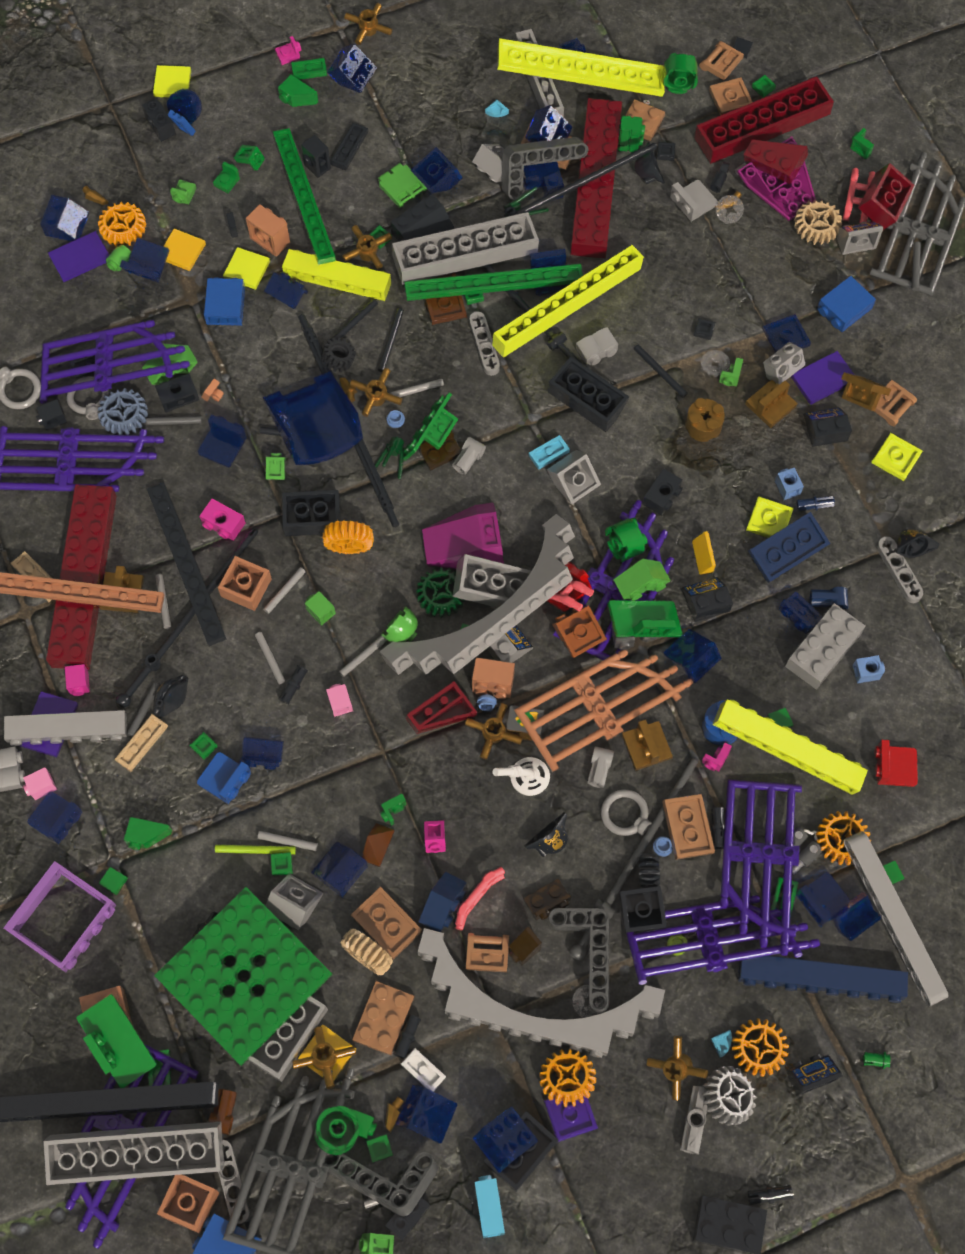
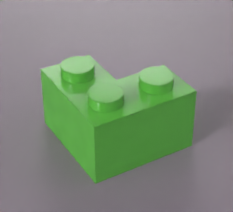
(187, 355)
(641, 577)

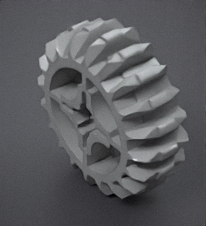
(734, 1108)

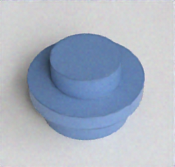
(395, 419)
(486, 702)
(662, 846)

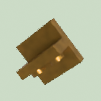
(863, 391)
(772, 402)
(122, 579)
(646, 745)

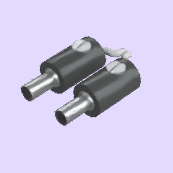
(809, 853)

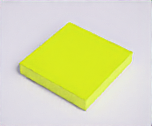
(170, 79)
(248, 267)
(897, 456)
(768, 517)

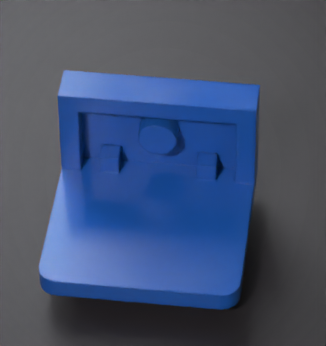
(224, 777)

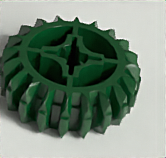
(431, 582)

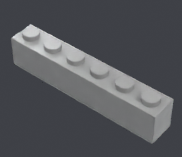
(542, 87)
(65, 727)

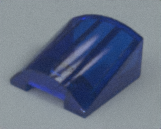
(315, 420)

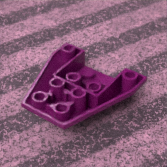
(778, 194)
(467, 532)

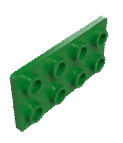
(435, 427)
(644, 618)
(115, 1041)

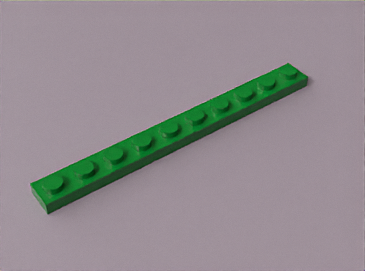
(304, 196)
(492, 282)

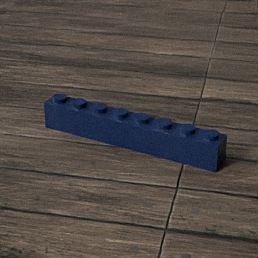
(824, 976)

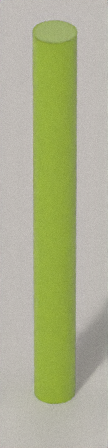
(254, 849)

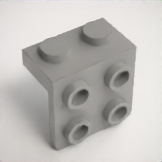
(693, 199)

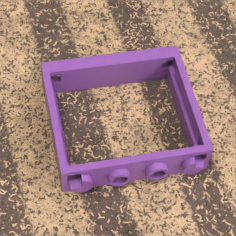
(36, 897)

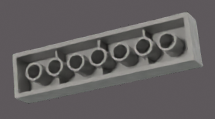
(465, 248)
(133, 1153)

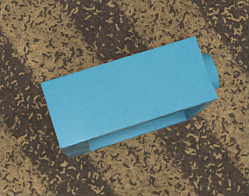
(489, 1207)

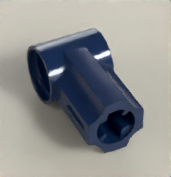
(827, 598)

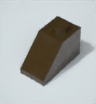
(524, 946)

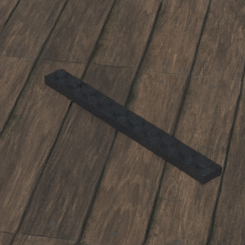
(186, 564)

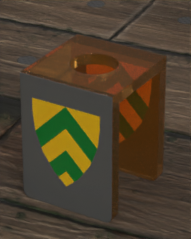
(516, 727)

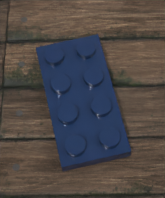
(789, 547)

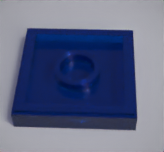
(786, 331)

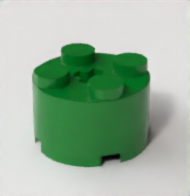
(680, 73)
(626, 539)
(331, 1119)

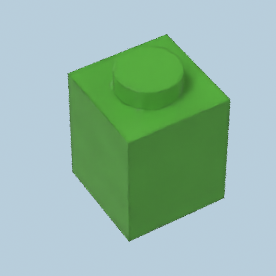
(319, 608)

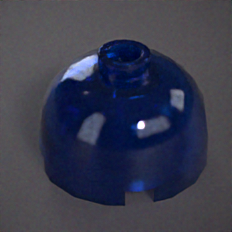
(185, 103)

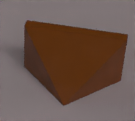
(377, 844)

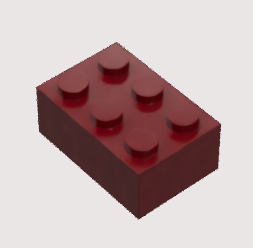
(886, 196)

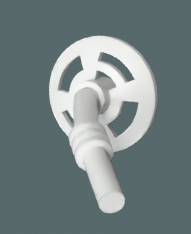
(527, 775)

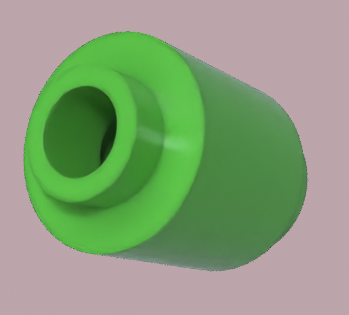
(117, 255)

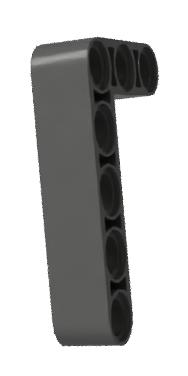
(536, 157)
(595, 949)
(378, 1183)

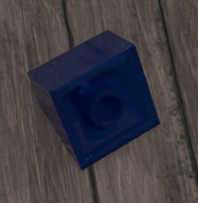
(436, 172)
(64, 219)
(340, 868)

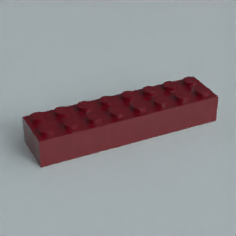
(763, 119)

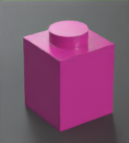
(77, 680)

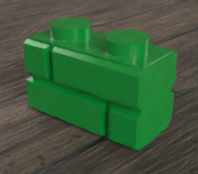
(631, 134)

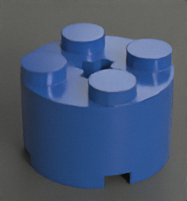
(712, 733)

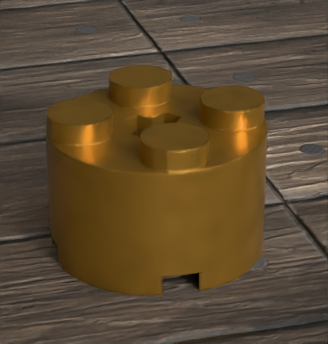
(705, 419)

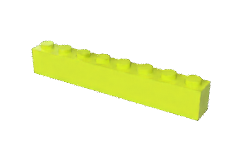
(790, 747)

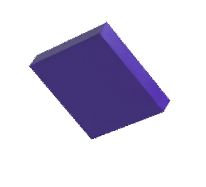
(570, 1120)

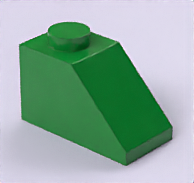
(297, 93)
(145, 833)

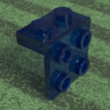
(222, 441)
(54, 817)

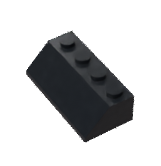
(588, 394)

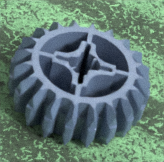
(112, 411)

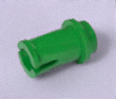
(876, 1059)

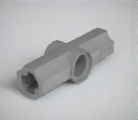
(693, 1133)

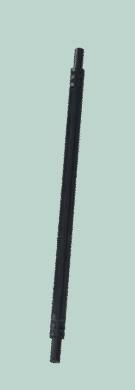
(360, 447)

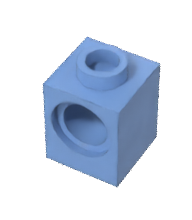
(788, 490)
(862, 674)

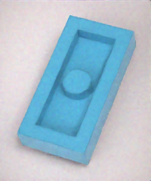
(549, 452)

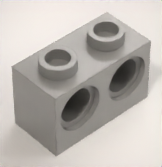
(784, 363)

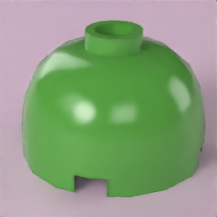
(402, 627)

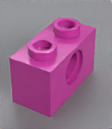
(216, 511)

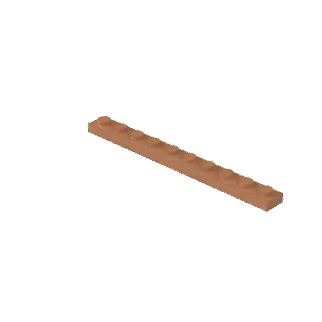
(81, 592)

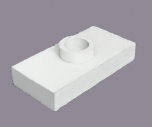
(423, 1070)

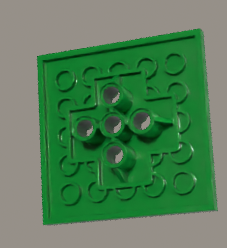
(200, 975)

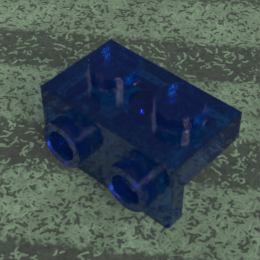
(285, 289)
(800, 612)
(262, 752)
(855, 917)

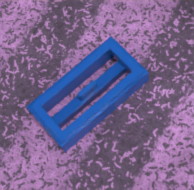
(181, 123)

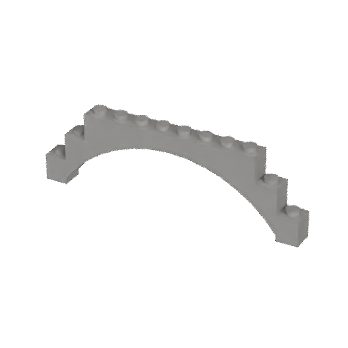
(464, 645)
(580, 1034)

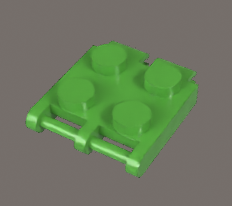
(400, 184)

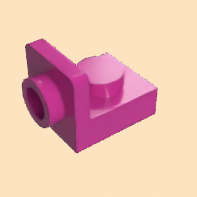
(288, 52)
(721, 755)
(434, 836)

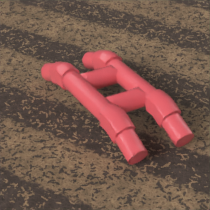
(851, 192)
(567, 600)
(487, 881)

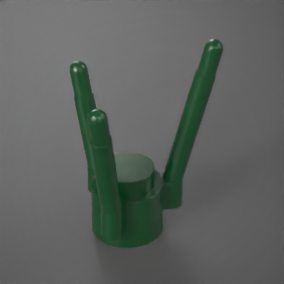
(516, 204)
(393, 448)

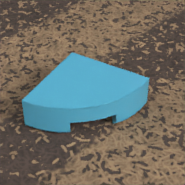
(497, 109)
(722, 1043)

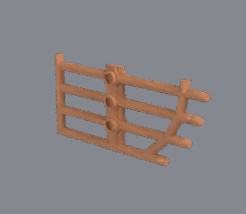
(595, 704)

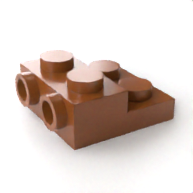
(579, 630)

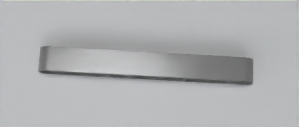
(895, 918)

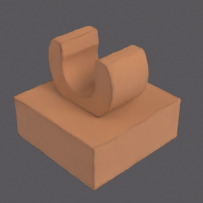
(212, 391)

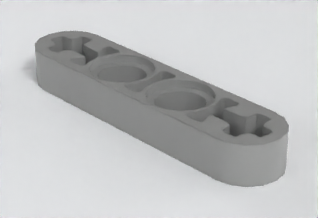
(484, 343)
(896, 571)
(232, 1181)

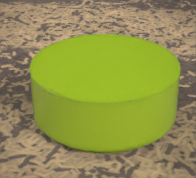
(676, 939)

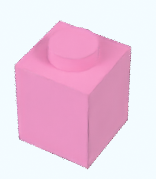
(339, 699)
(39, 784)

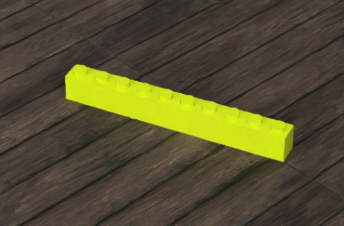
(567, 301)

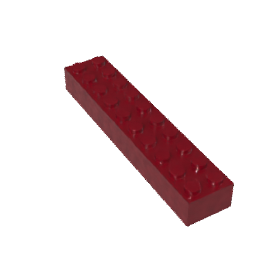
(595, 197)
(85, 562)

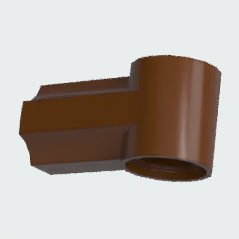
(224, 1110)

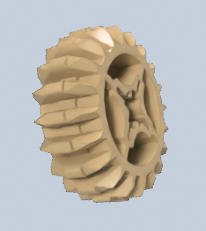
(818, 227)
(366, 951)

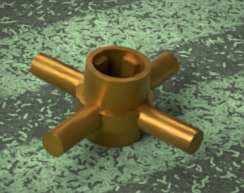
(368, 23)
(367, 247)
(380, 392)
(491, 737)
(325, 1064)
(677, 1067)

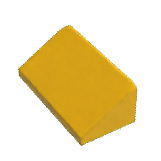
(704, 554)

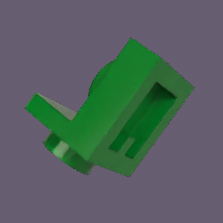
(861, 145)
(250, 155)
(227, 178)
(393, 805)

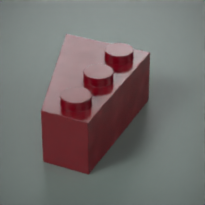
(776, 158)
(441, 710)

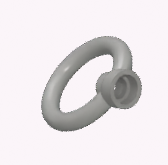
(7, 376)
(91, 409)
(641, 824)

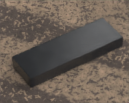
(349, 146)

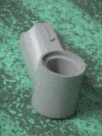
(470, 452)
(601, 763)

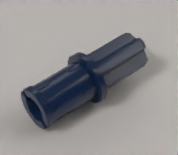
(815, 503)

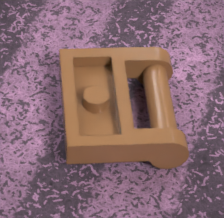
(725, 64)
(887, 402)
(487, 959)

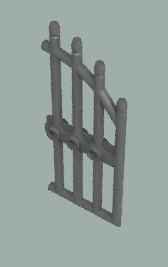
(923, 231)
(287, 1167)

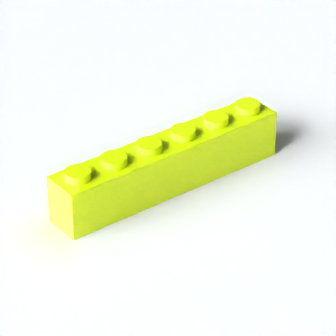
(337, 275)

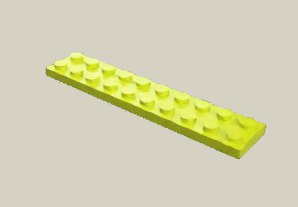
(580, 67)

